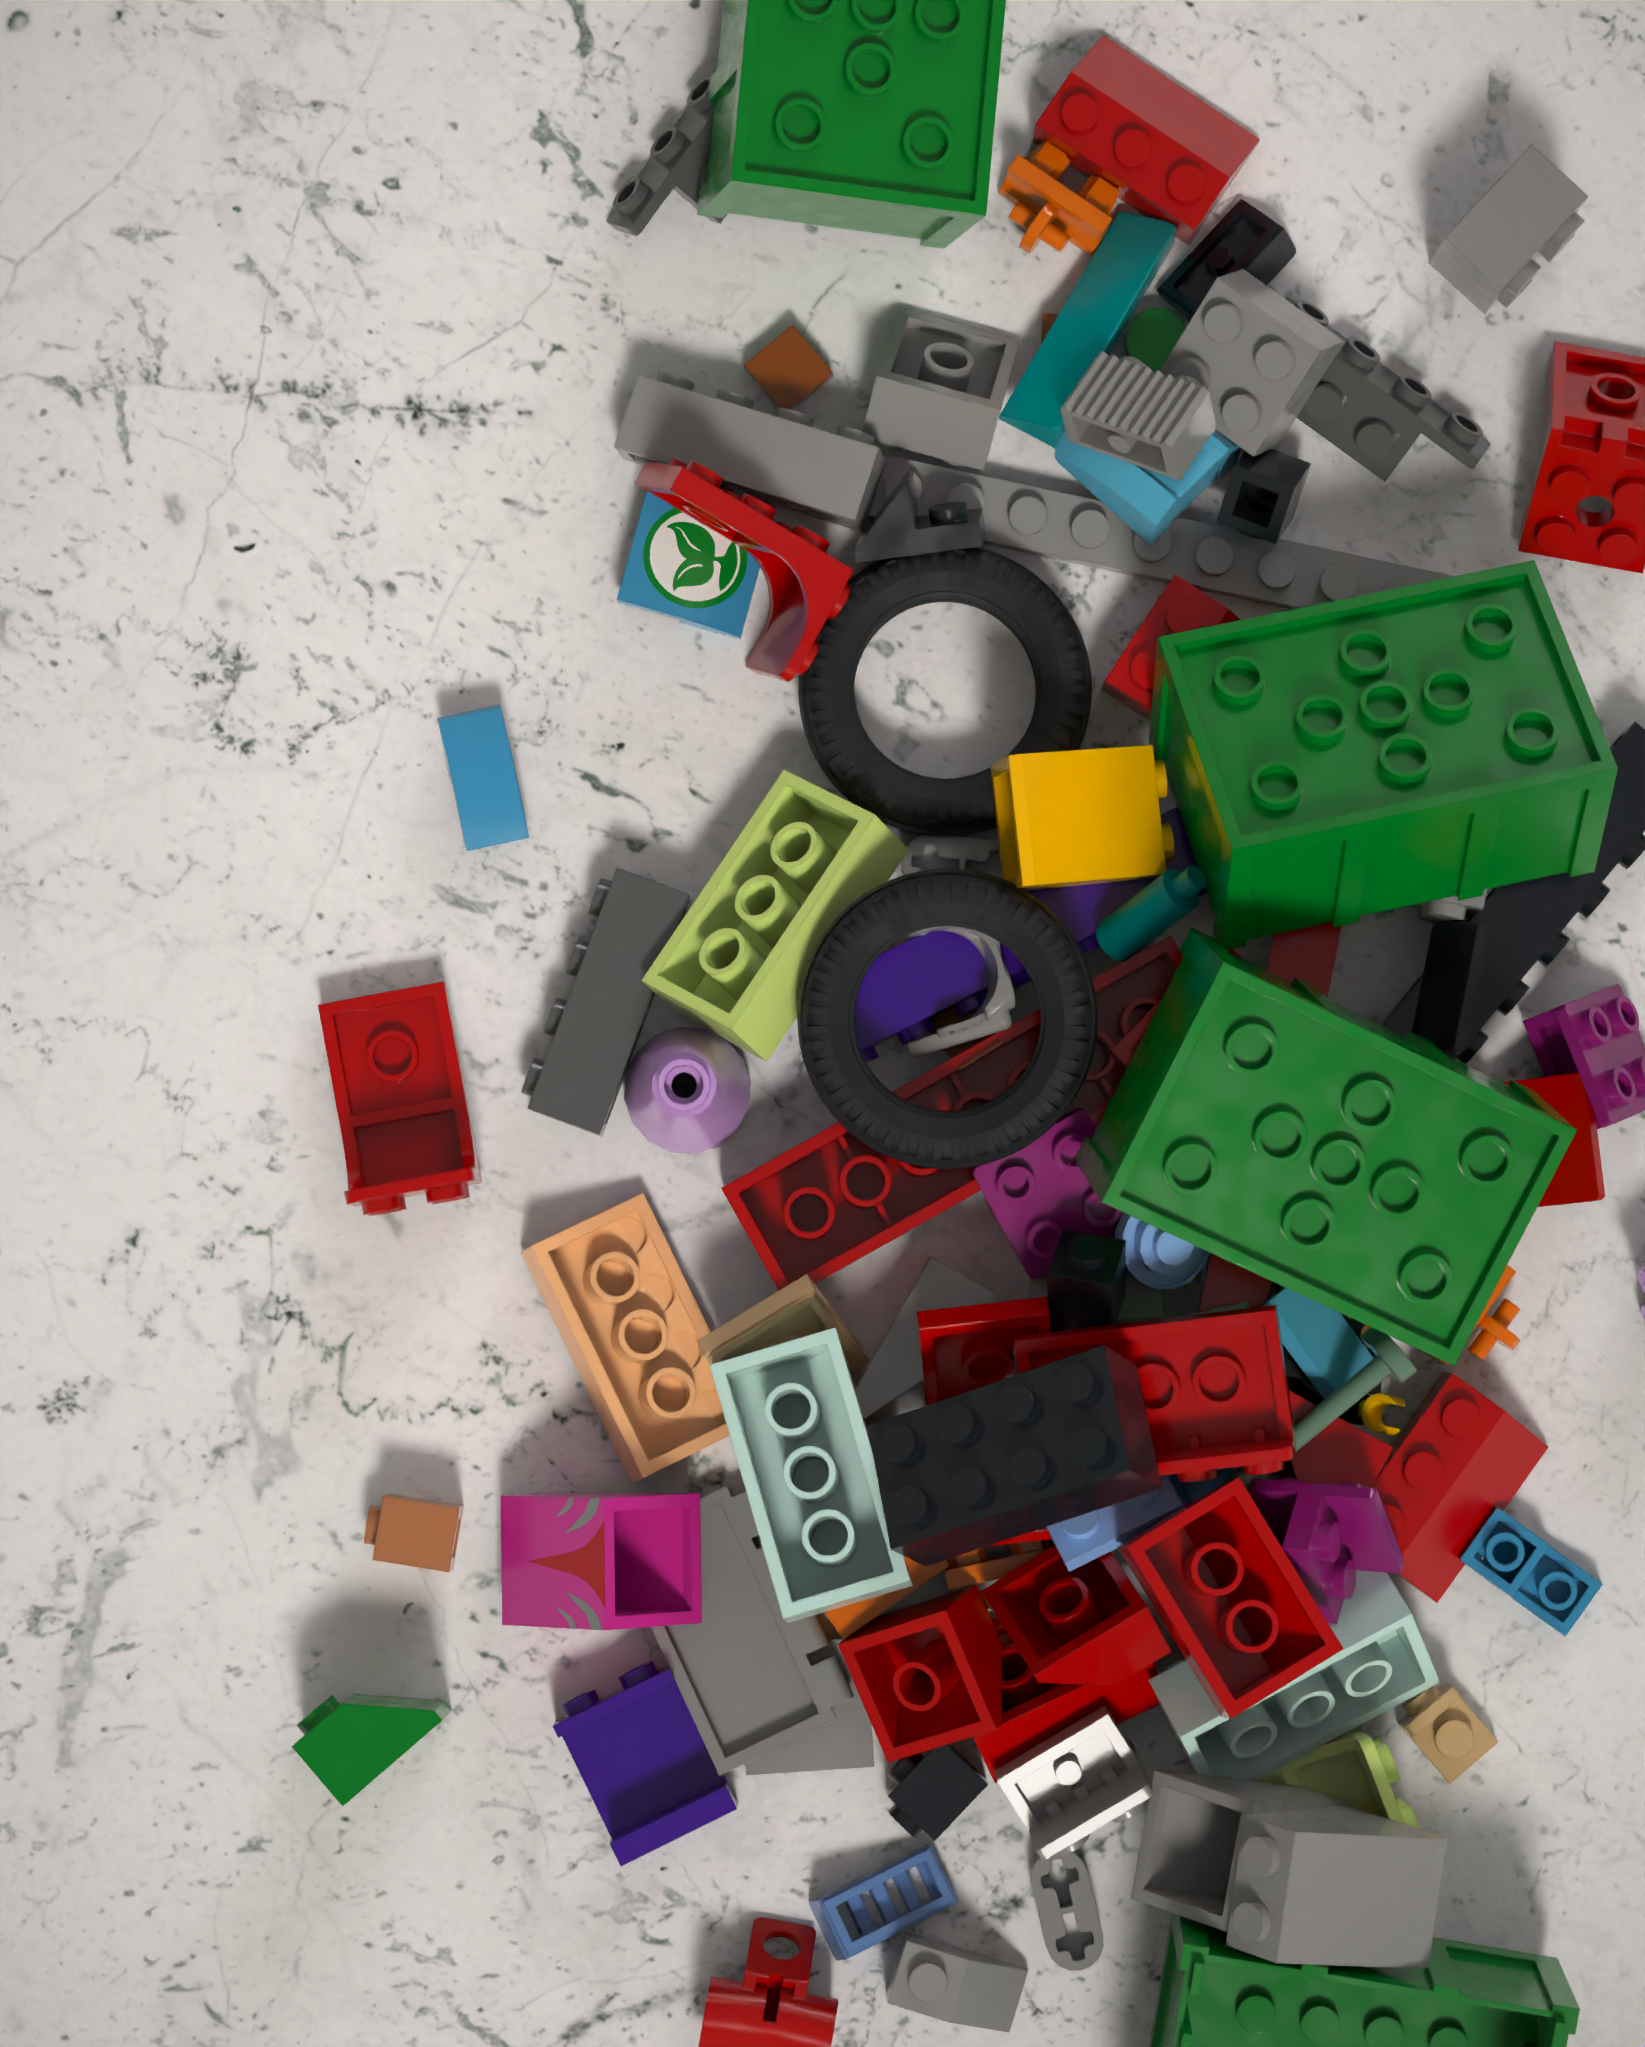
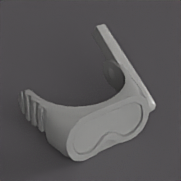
(993, 1013)

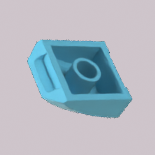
(1141, 496)

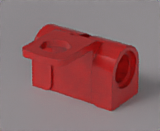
(772, 2000)

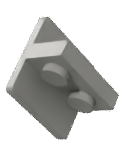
(1076, 1783)

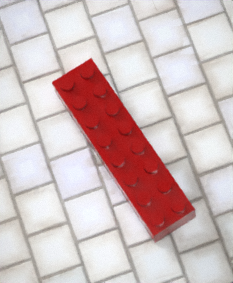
(844, 1200)

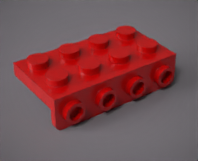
(1206, 1382)

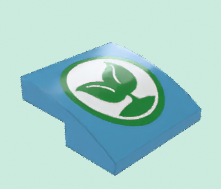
(687, 571)

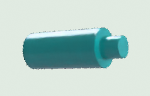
(1150, 912)

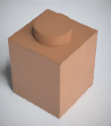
(414, 1532)

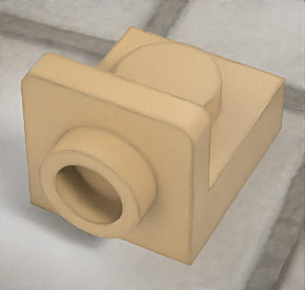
(1446, 1730)

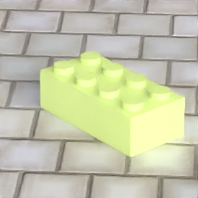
(761, 914)

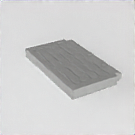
(744, 1664)

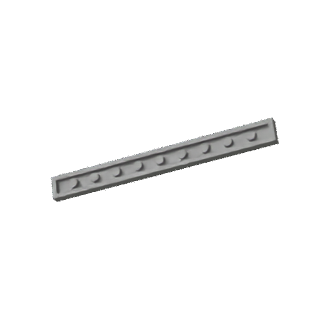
(1198, 552)

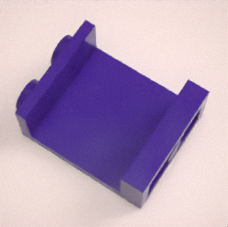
(644, 1762)

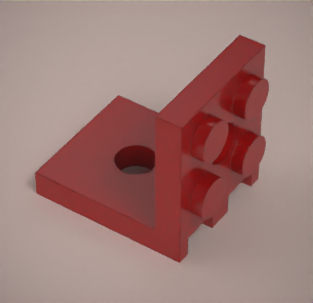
(1591, 450)

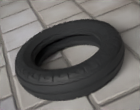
(901, 583)
(923, 1134)

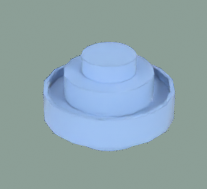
(1157, 1256)

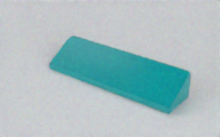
(1089, 322)

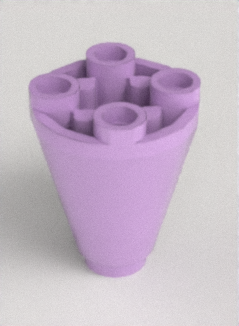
(691, 1122)

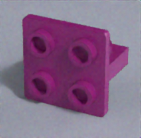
(1599, 1042)
(1044, 1192)
(1328, 1535)

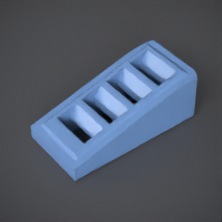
(833, 1927)

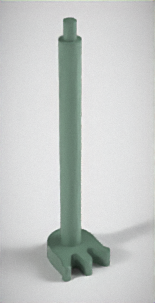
(1388, 1361)

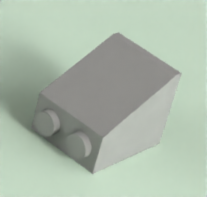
(1195, 1839)
(1336, 1889)

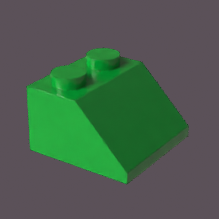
(362, 1737)

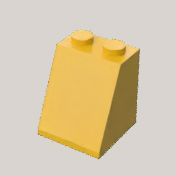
(1081, 817)

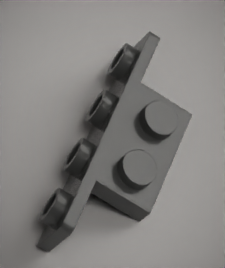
(676, 163)
(1381, 414)

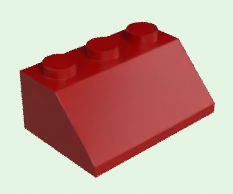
(1145, 137)
(1449, 1476)
(1230, 1598)
(1041, 1710)

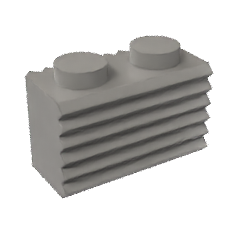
(1139, 415)

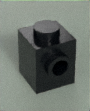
(1263, 494)
(1086, 1281)
(932, 1790)

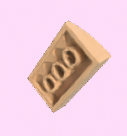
(632, 1334)

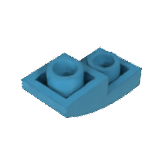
(483, 777)
(1531, 1572)

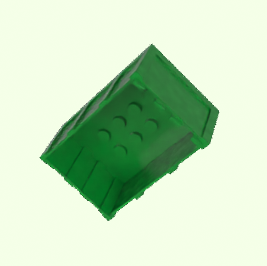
(856, 114)
(1381, 752)
(1324, 1150)
(1462, 2000)

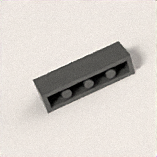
(607, 1003)

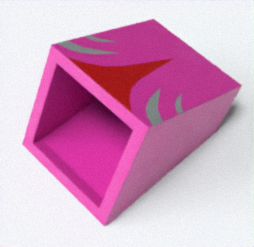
(601, 1560)

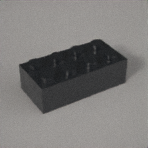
(1014, 1456)

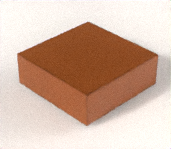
(788, 369)

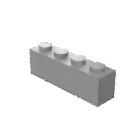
(753, 451)

